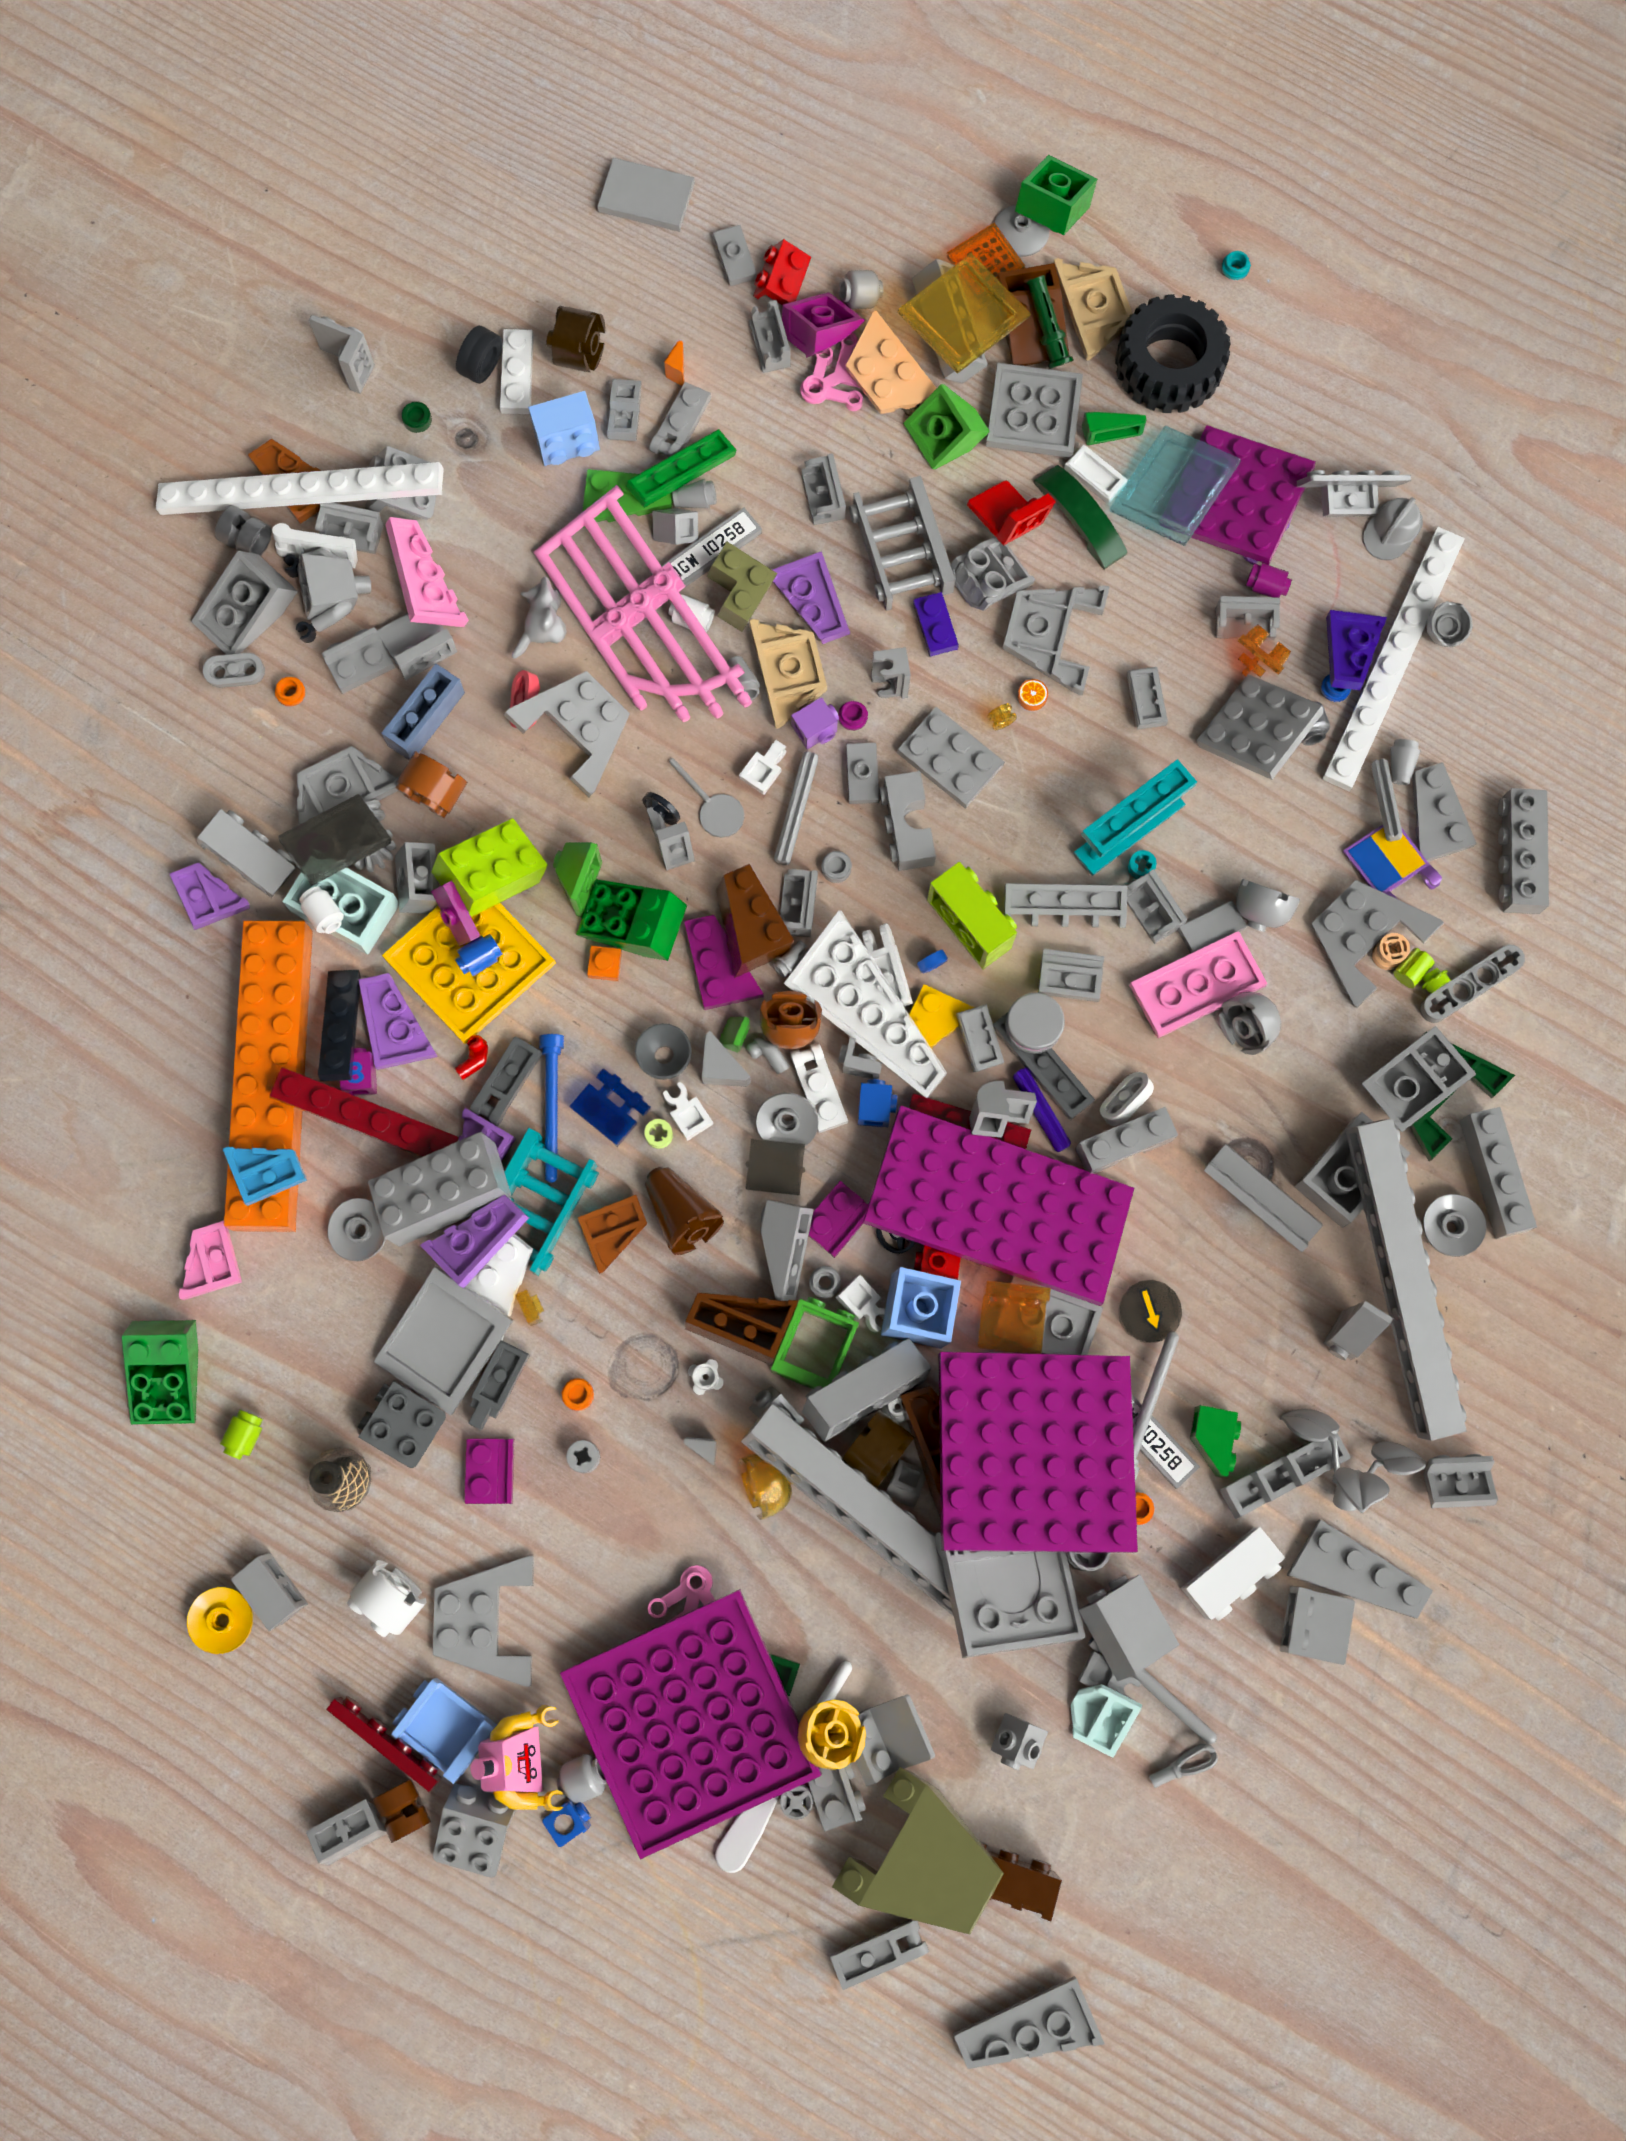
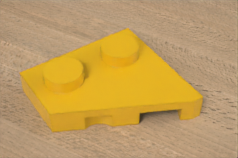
(936, 1014)

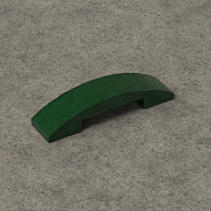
(1084, 514)

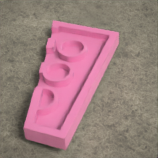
(421, 577)

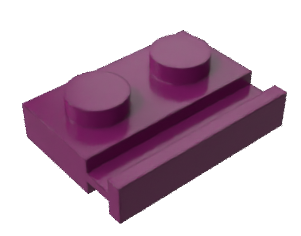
(837, 1219)
(489, 1471)

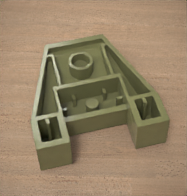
(933, 1868)

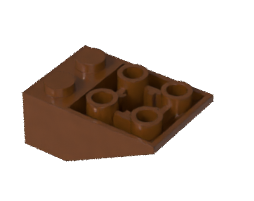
(1025, 339)

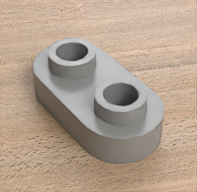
(235, 670)

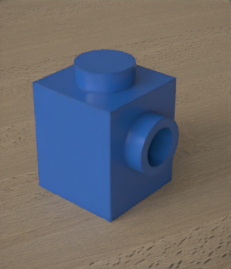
(876, 1103)

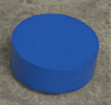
(932, 961)

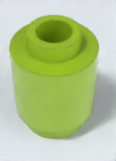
(241, 1434)

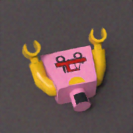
(512, 1762)

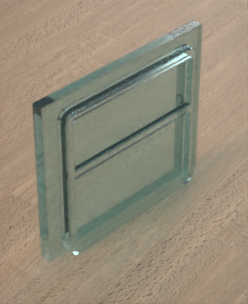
(1175, 485)

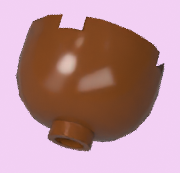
(790, 1019)

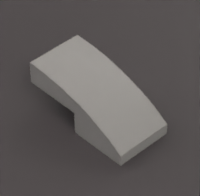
(624, 410)

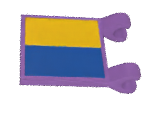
(1389, 864)

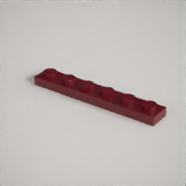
(359, 1114)

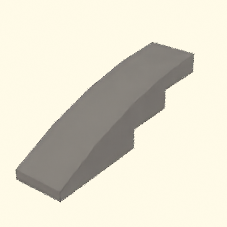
(1281, 1476)

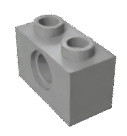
(415, 878)

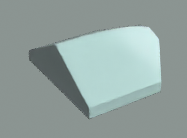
(1102, 1717)

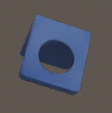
(577, 1812)

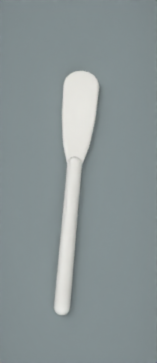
(749, 1825)

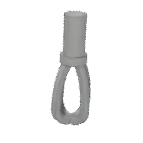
(1175, 1771)

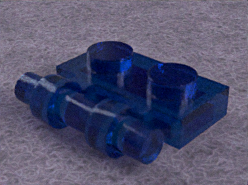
(605, 1115)

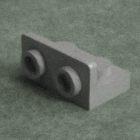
(358, 659)
(835, 1798)

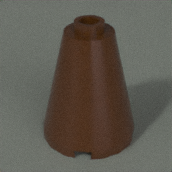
(681, 1211)

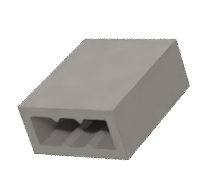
(1128, 1626)

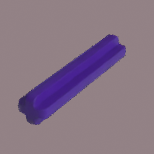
(1043, 1111)

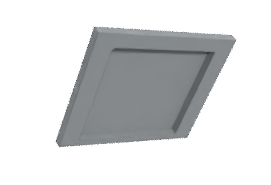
(443, 1341)

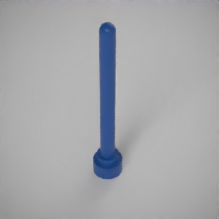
(551, 1047)

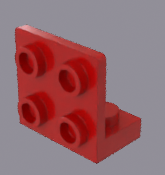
(1008, 513)

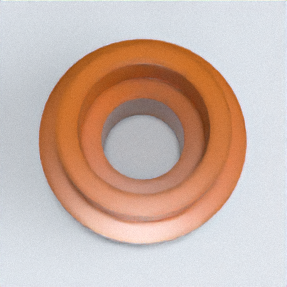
(286, 684)

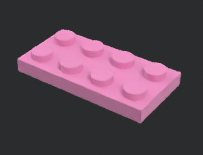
(1197, 984)

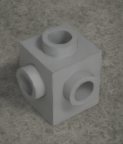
(1018, 1742)

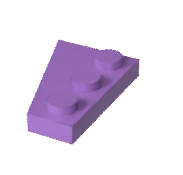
(474, 1242)

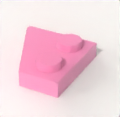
(210, 1262)

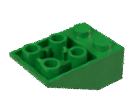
(633, 918)
(161, 1371)

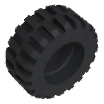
(1178, 321)

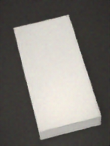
(1095, 474)

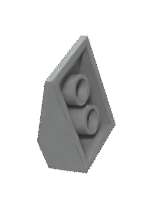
(243, 603)

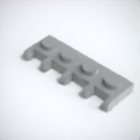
(1066, 901)

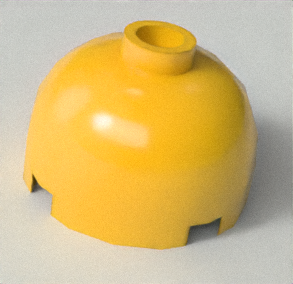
(831, 1735)

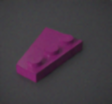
(715, 965)

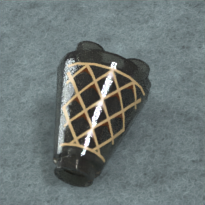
(349, 1479)

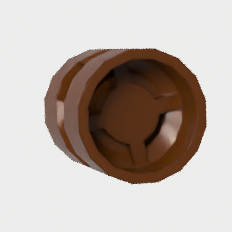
(404, 1798)

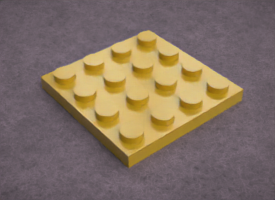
(466, 1001)

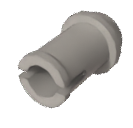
(789, 961)

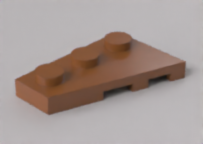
(276, 459)

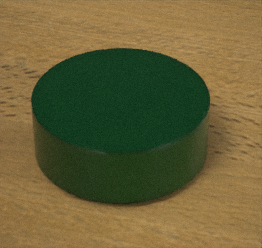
(416, 417)

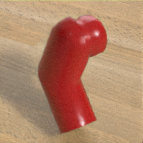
(476, 1057)

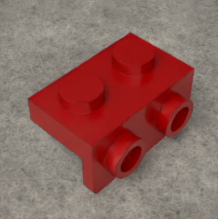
(782, 273)

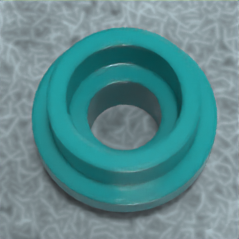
(1238, 259)

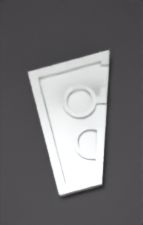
(502, 1275)

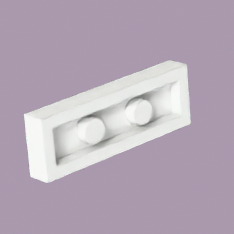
(516, 371)

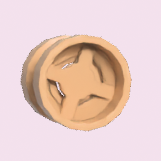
(1385, 956)

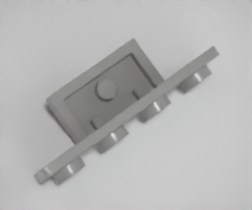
(1351, 494)

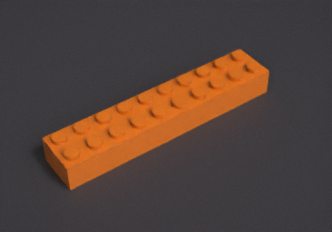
(268, 1037)

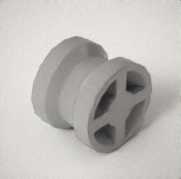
(587, 1459)
(793, 1804)

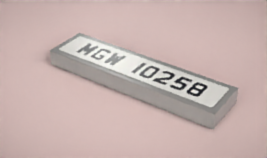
(700, 555)
(1164, 1451)

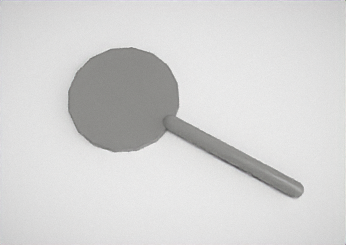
(720, 814)

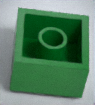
(1055, 195)

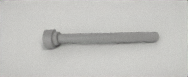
(1153, 1393)
(1170, 1702)

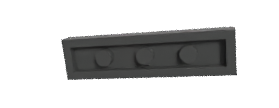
(1051, 1075)

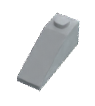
(785, 1240)
(1356, 1330)

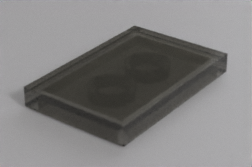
(334, 839)

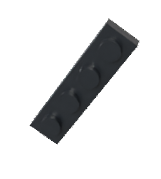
(339, 1025)

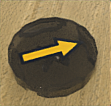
(1150, 1311)

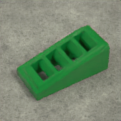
(1107, 427)

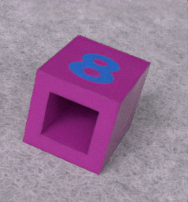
(363, 1075)

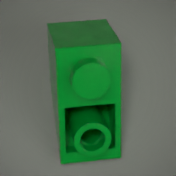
(1214, 1435)

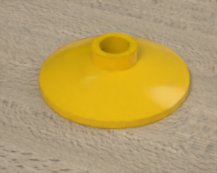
(204, 1625)

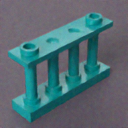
(1134, 817)
(518, 1176)

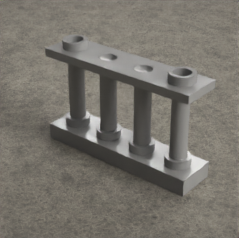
(931, 549)

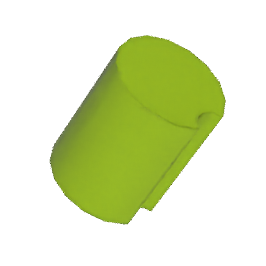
(1413, 968)

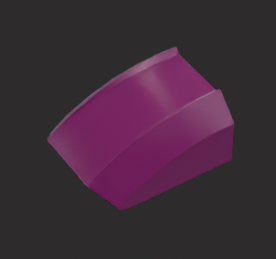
(818, 323)

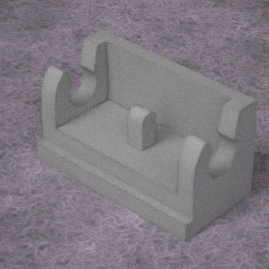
(770, 338)
(823, 490)
(351, 523)
(1240, 614)
(893, 668)
(799, 901)
(1154, 907)
(269, 1591)
(345, 1832)

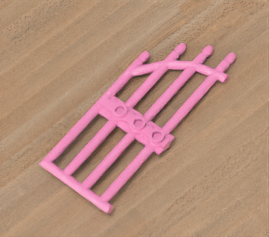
(634, 608)

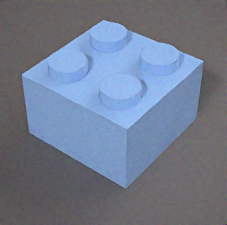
(564, 428)
(921, 1307)

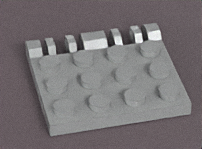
(1010, 1600)

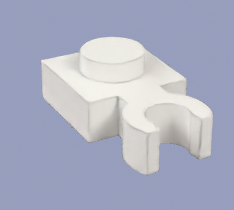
(689, 1115)
(860, 1301)

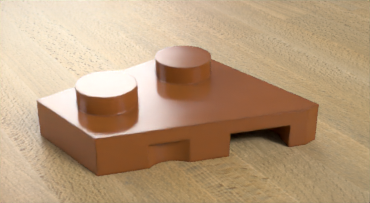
(612, 1229)

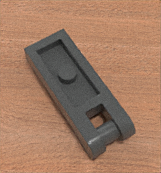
(506, 1080)

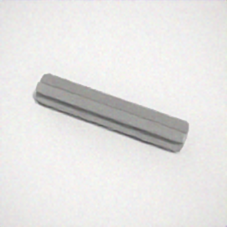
(1386, 800)

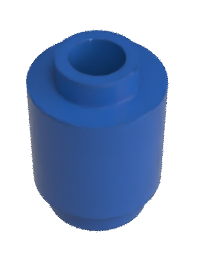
(478, 955)

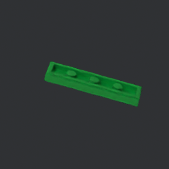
(681, 468)

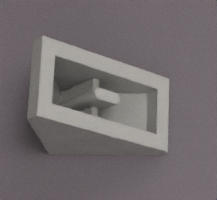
(721, 1066)

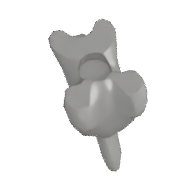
(542, 622)

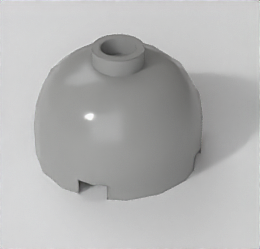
(1264, 905)
(1250, 1021)

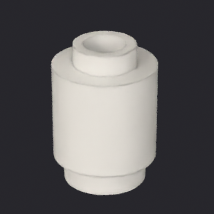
(700, 610)
(321, 910)

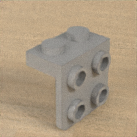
(419, 505)
(472, 1831)

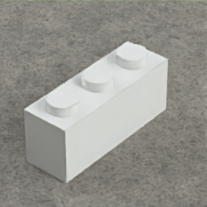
(1234, 1574)

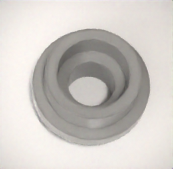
(830, 1273)

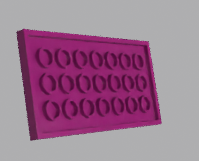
(999, 1206)

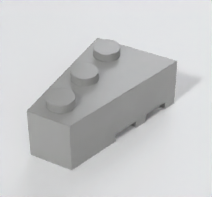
(246, 852)

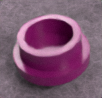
(853, 715)

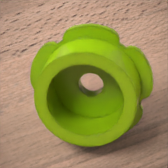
(1435, 980)

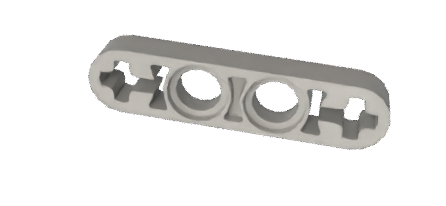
(1472, 983)

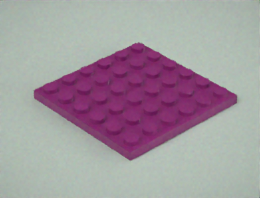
(1036, 1453)
(689, 1723)

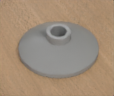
(1026, 239)
(774, 1128)
(1467, 1218)
(344, 1230)

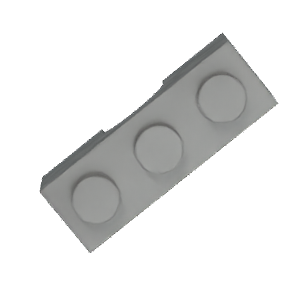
(911, 846)
(1126, 1140)

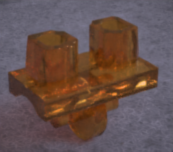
(1273, 660)

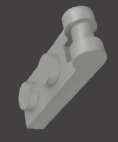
(681, 420)
(878, 1954)

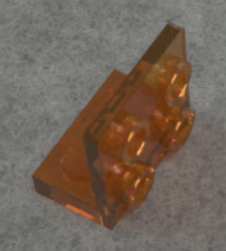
(1013, 1317)

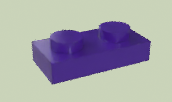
(935, 624)

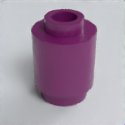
(1268, 580)

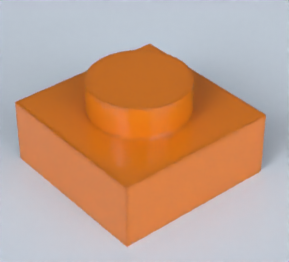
(604, 963)

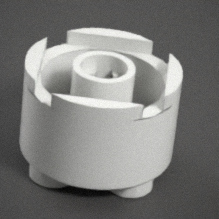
(386, 1599)

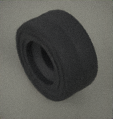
(479, 354)

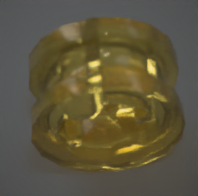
(1002, 716)

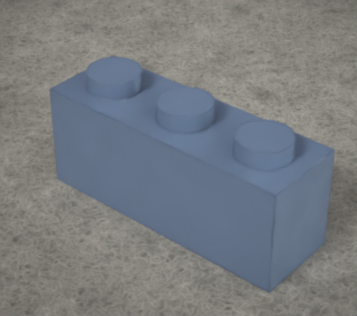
(423, 712)

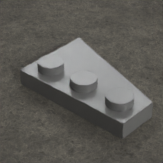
(1439, 815)

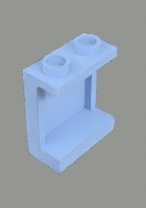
(443, 1728)

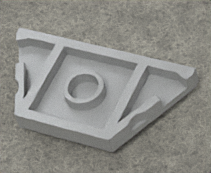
(340, 779)

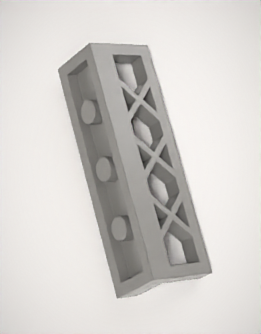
(1263, 1197)

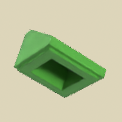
(735, 1033)

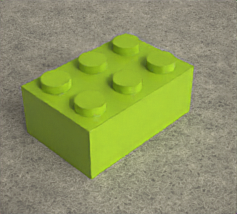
(491, 866)
(972, 914)

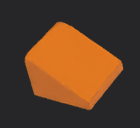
(675, 364)

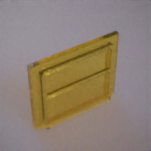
(964, 313)

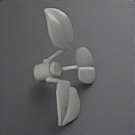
(1354, 1488)

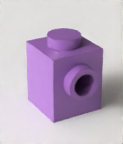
(815, 723)

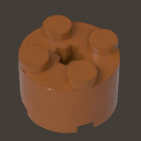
(430, 784)

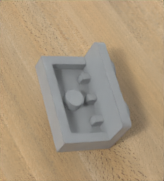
(1460, 1481)

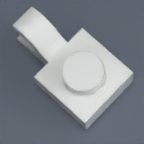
(762, 770)

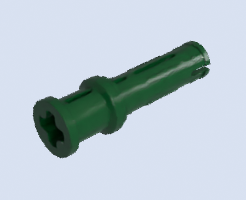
(1052, 335)

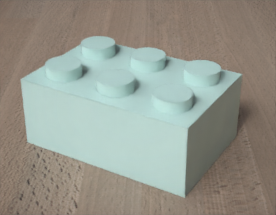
(363, 903)

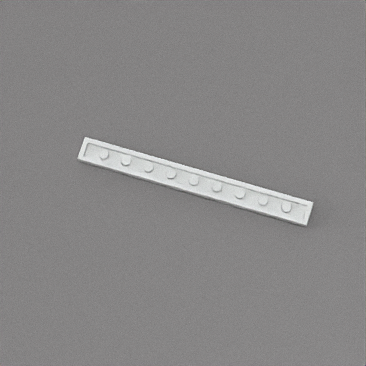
(300, 488)
(1393, 659)

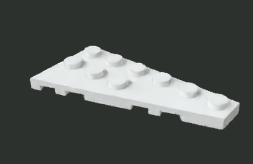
(863, 1004)

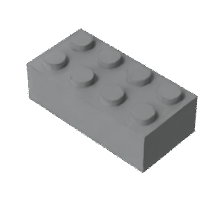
(438, 1189)

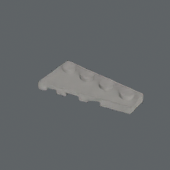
(1349, 1568)
(1035, 2026)

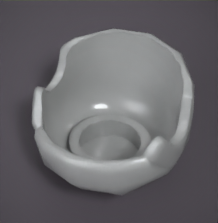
(1449, 624)

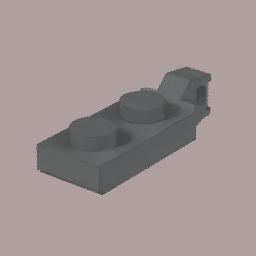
(497, 1383)

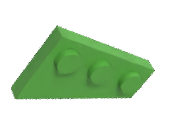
(600, 482)

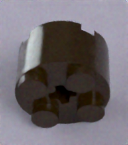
(576, 339)
(878, 1448)

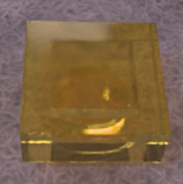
(530, 1306)

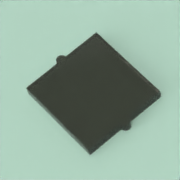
(775, 1167)

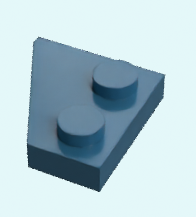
(263, 1171)

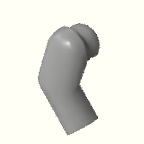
(770, 1051)

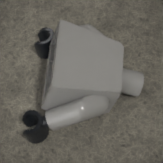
(326, 588)

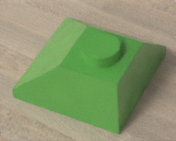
(945, 427)
(577, 871)

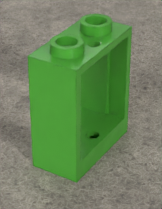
(815, 1308)

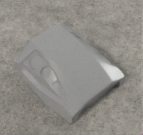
(989, 574)

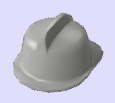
(1393, 528)

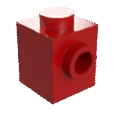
(937, 1263)

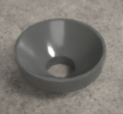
(663, 1036)

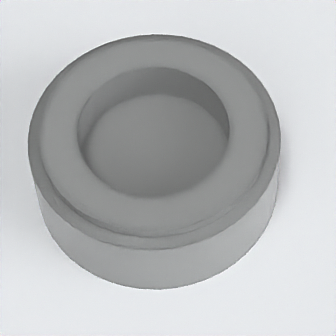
(836, 867)

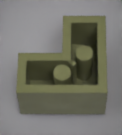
(745, 579)

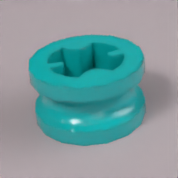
(1133, 867)

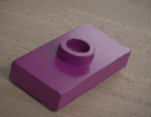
(455, 913)

